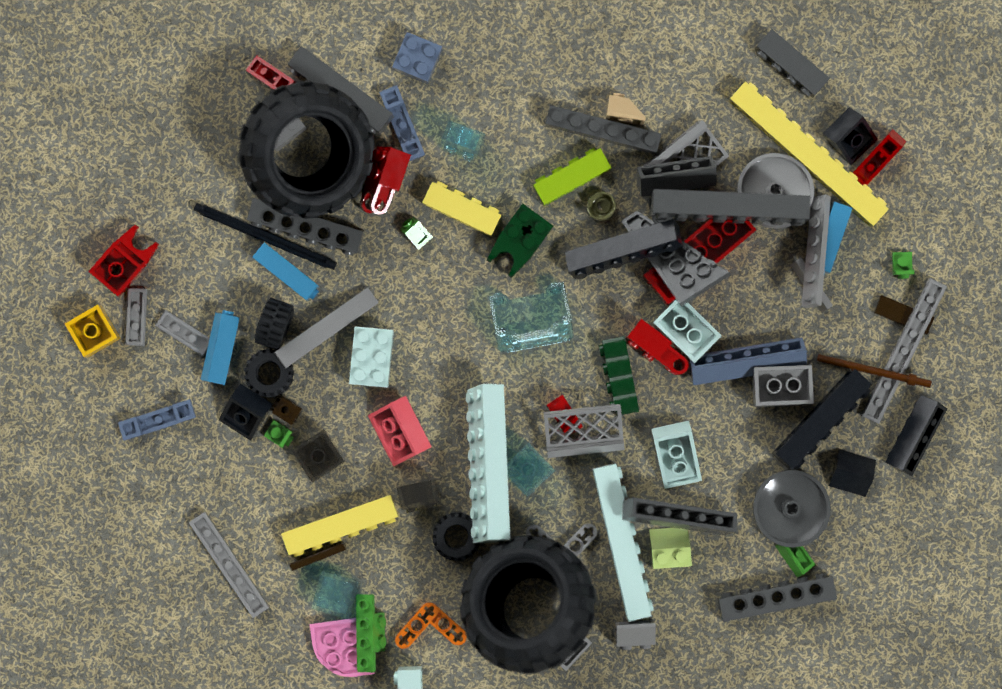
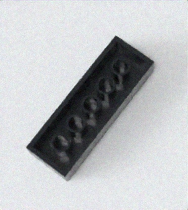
(821, 419)

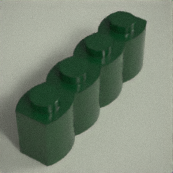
(620, 375)

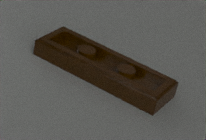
(896, 311)
(318, 556)

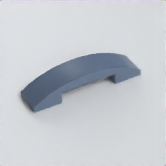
(402, 123)
(157, 420)

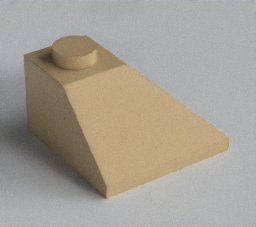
(623, 110)

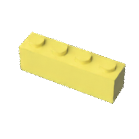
(462, 209)

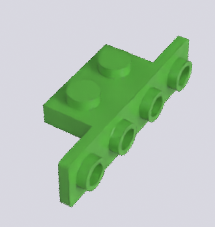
(369, 632)

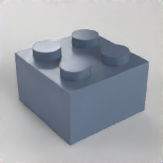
(417, 58)

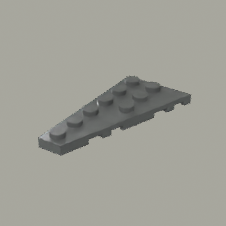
(683, 270)

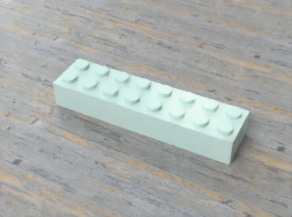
(488, 463)
(622, 544)

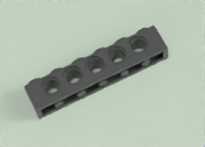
(354, 235)
(825, 593)

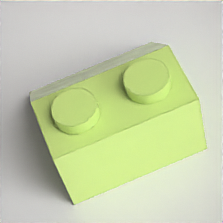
(670, 548)

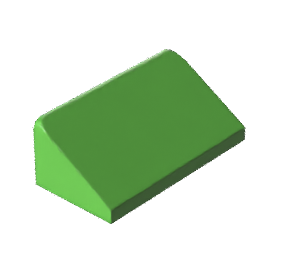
(797, 559)

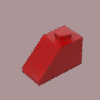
(561, 404)

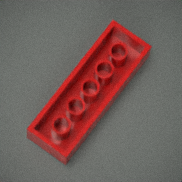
(713, 242)

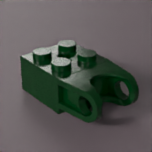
(516, 244)

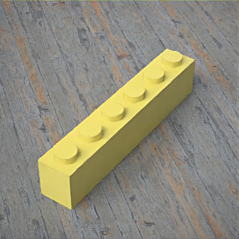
(339, 525)

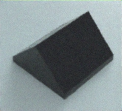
(852, 473)

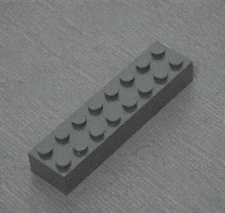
(730, 206)

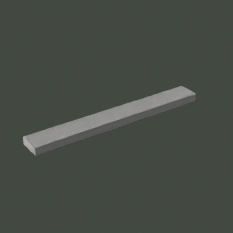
(904, 349)

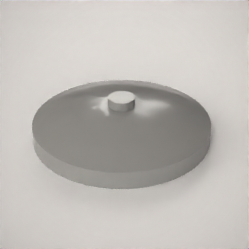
(776, 175)

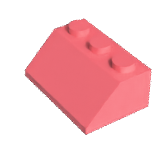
(399, 431)

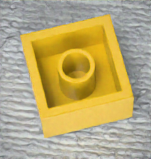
(92, 331)

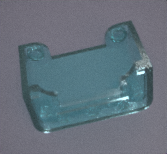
(532, 319)

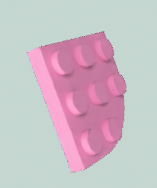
(337, 646)

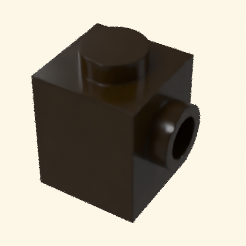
(286, 410)

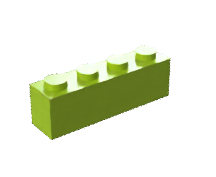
(572, 176)

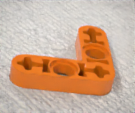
(433, 620)

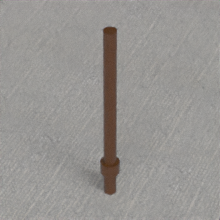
(911, 379)

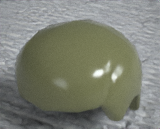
(606, 202)

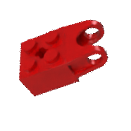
(384, 178)
(125, 255)
(655, 347)

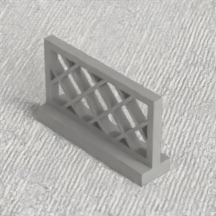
(685, 140)
(588, 444)

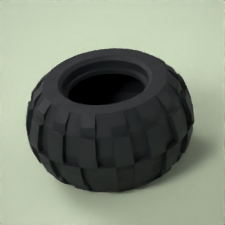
(341, 174)
(496, 576)

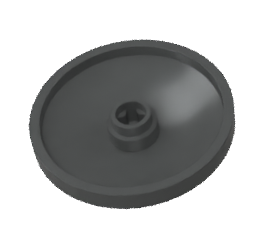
(791, 508)

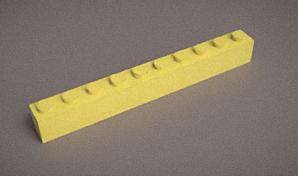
(814, 158)

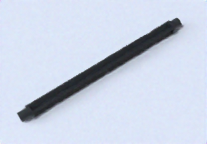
(265, 236)

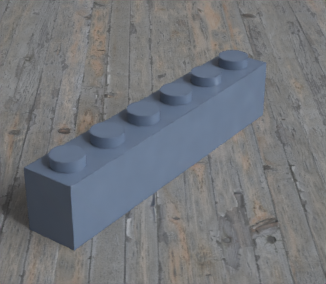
(741, 361)

